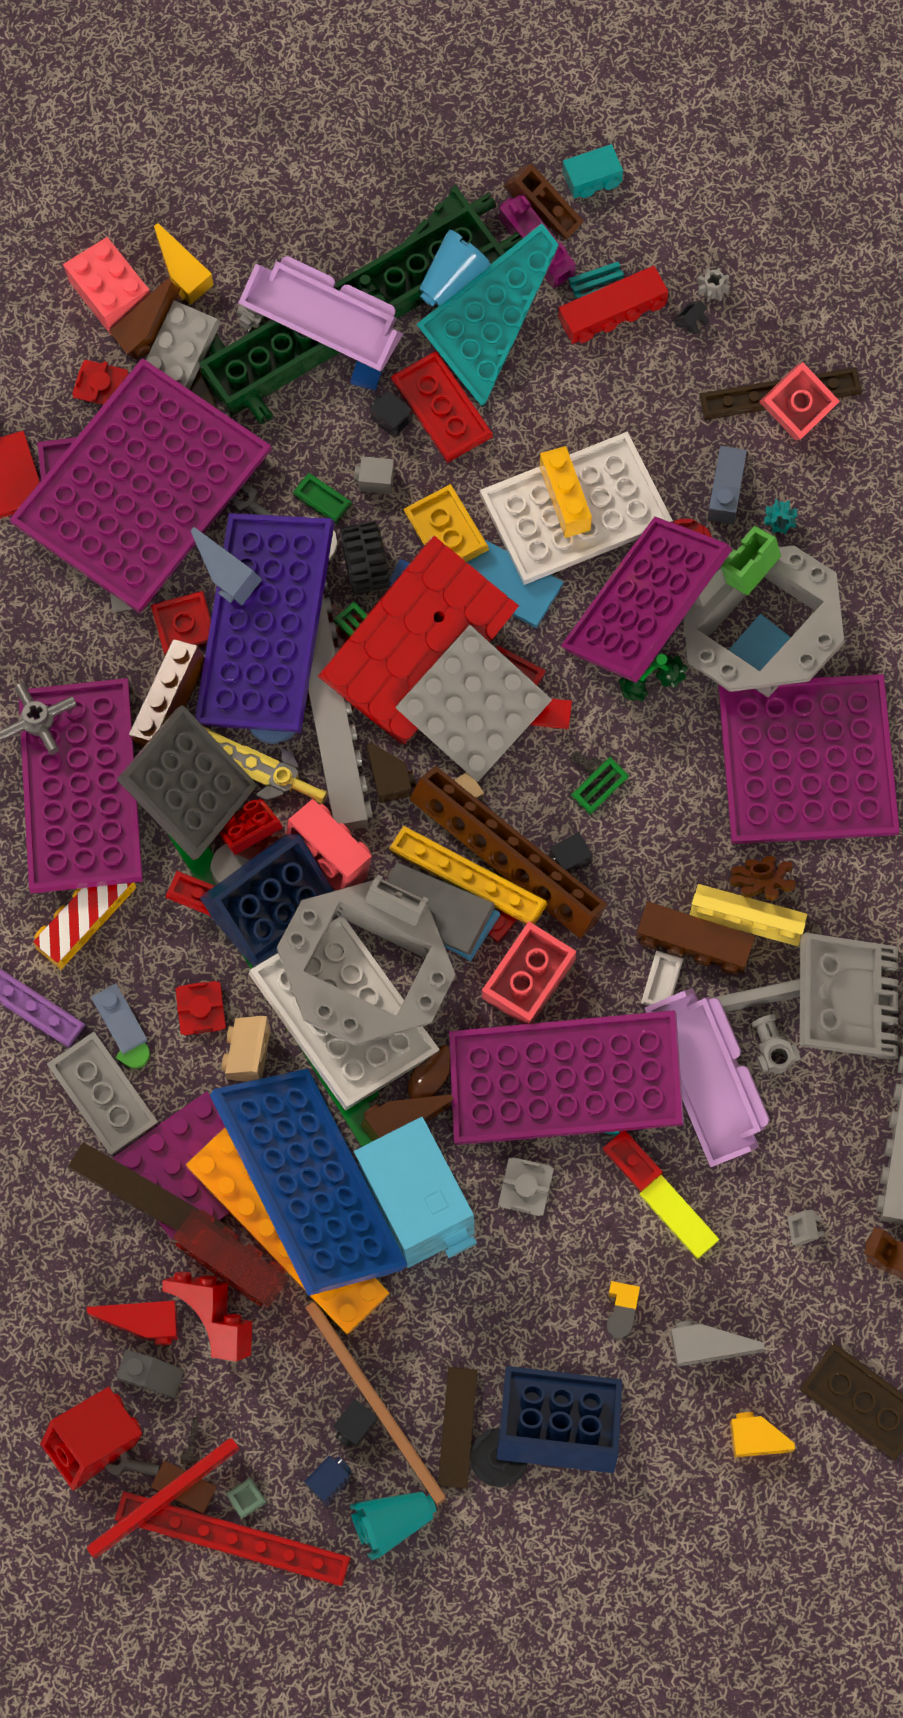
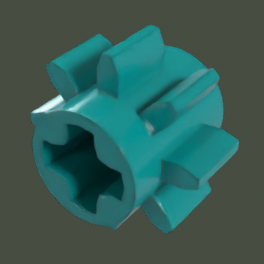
(773, 516)

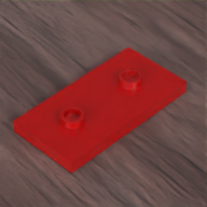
(441, 406)

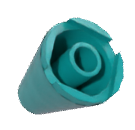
(391, 1520)

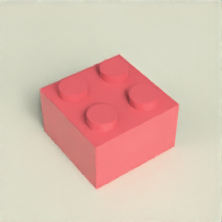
(799, 401)

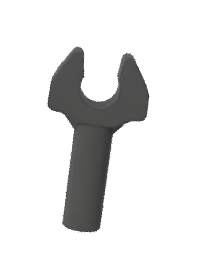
(251, 504)
(129, 1463)

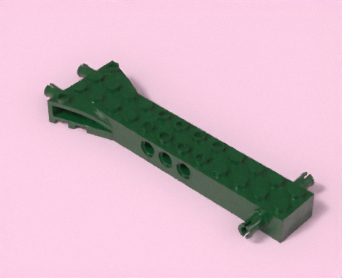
(278, 354)

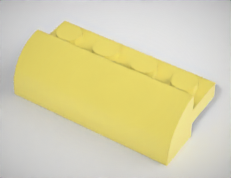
(748, 915)

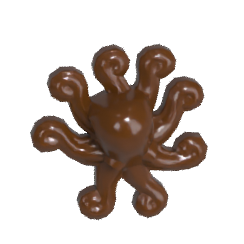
(762, 878)

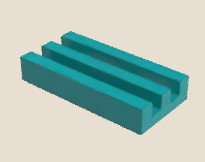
(573, 281)

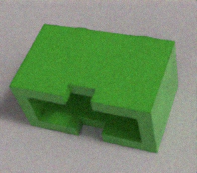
(751, 561)

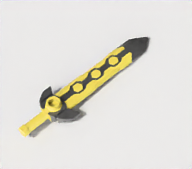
(277, 776)

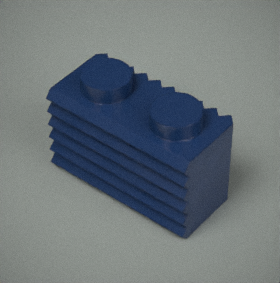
(329, 1479)

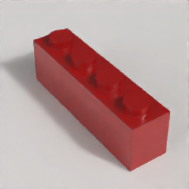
(613, 305)

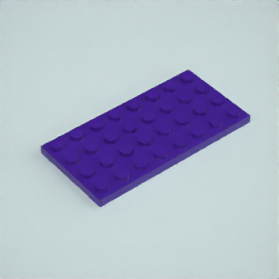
(265, 648)

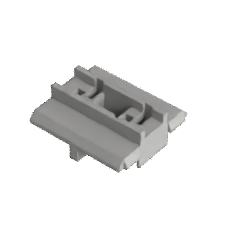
(525, 1186)

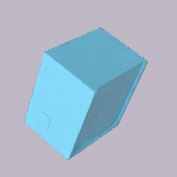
(417, 1193)

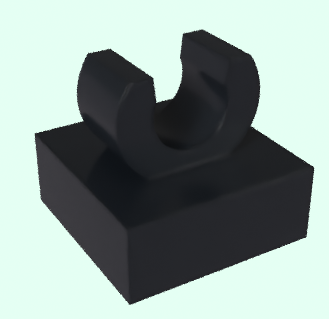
(690, 314)

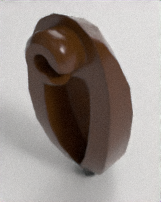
(430, 1074)

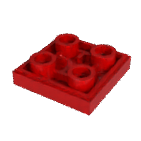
(249, 826)

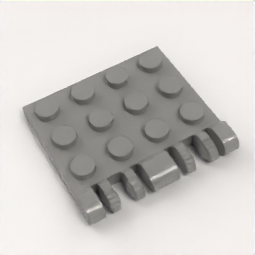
(844, 996)

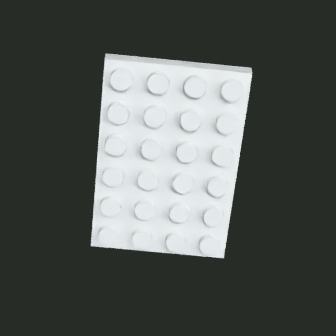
(617, 495)
(347, 1069)

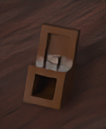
(885, 1252)

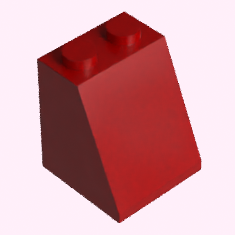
(90, 1437)

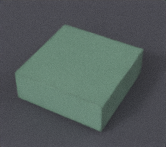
(246, 1498)

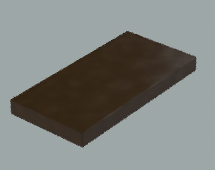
(858, 1399)

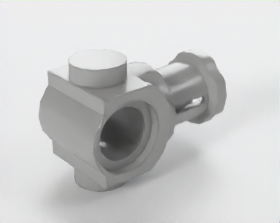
(773, 1043)

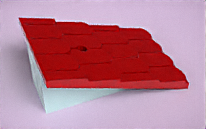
(411, 631)

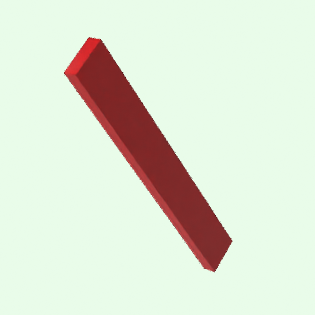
(240, 1541)

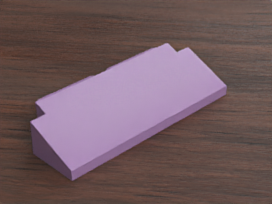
(312, 306)
(713, 1085)

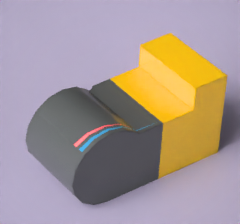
(621, 1321)

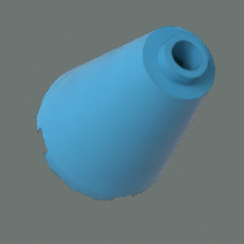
(452, 269)

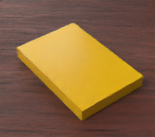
(447, 519)

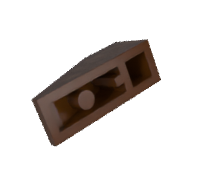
(544, 200)
(141, 325)
(395, 1114)

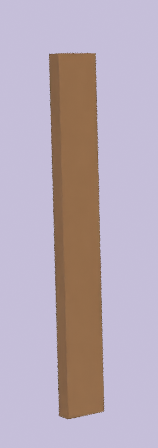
(376, 1403)

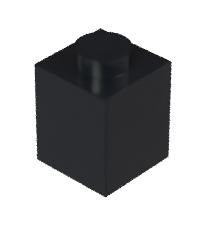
(390, 413)
(571, 853)
(354, 1424)

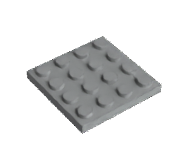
(473, 703)

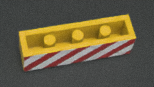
(79, 921)

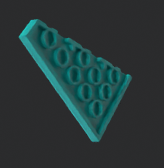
(484, 317)

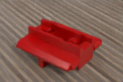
(98, 381)
(200, 1008)

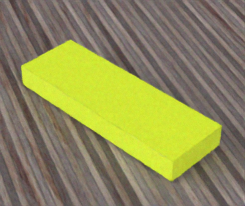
(679, 1217)

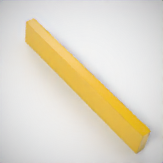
(467, 876)

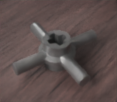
(40, 726)

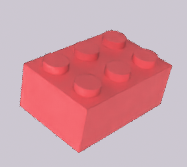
(106, 282)
(331, 845)
(529, 974)

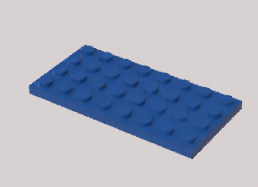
(308, 1181)

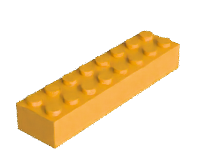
(227, 1179)

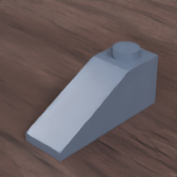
(727, 485)
(226, 571)

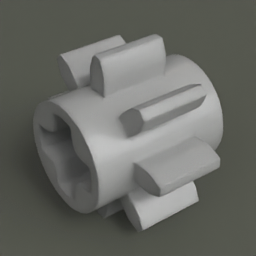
(717, 285)
(250, 318)

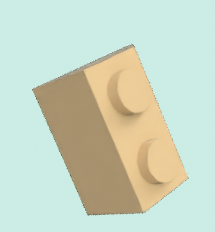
(247, 1049)

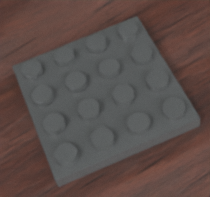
(187, 782)

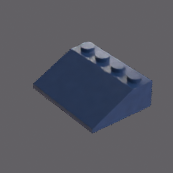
(263, 895)
(560, 1419)

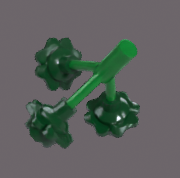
(670, 673)

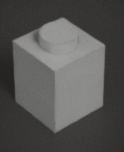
(375, 475)

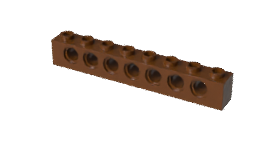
(507, 851)

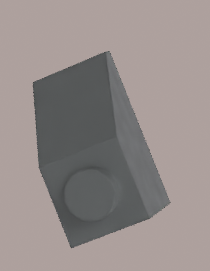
(150, 1374)

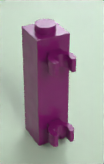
(521, 218)

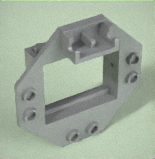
(799, 657)
(389, 914)

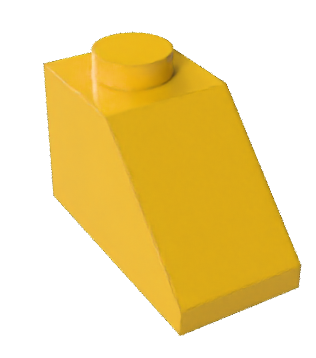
(757, 1437)

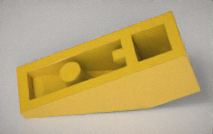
(183, 267)

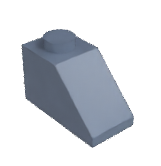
(119, 1018)

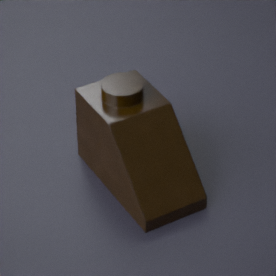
(389, 775)

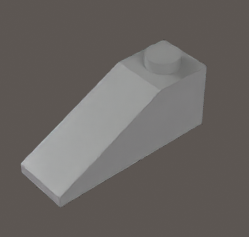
(704, 1343)

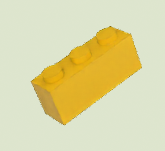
(565, 492)

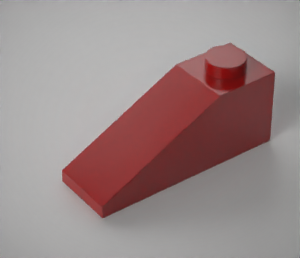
(145, 1320)

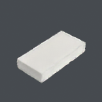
(662, 978)

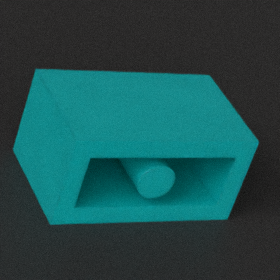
(592, 172)

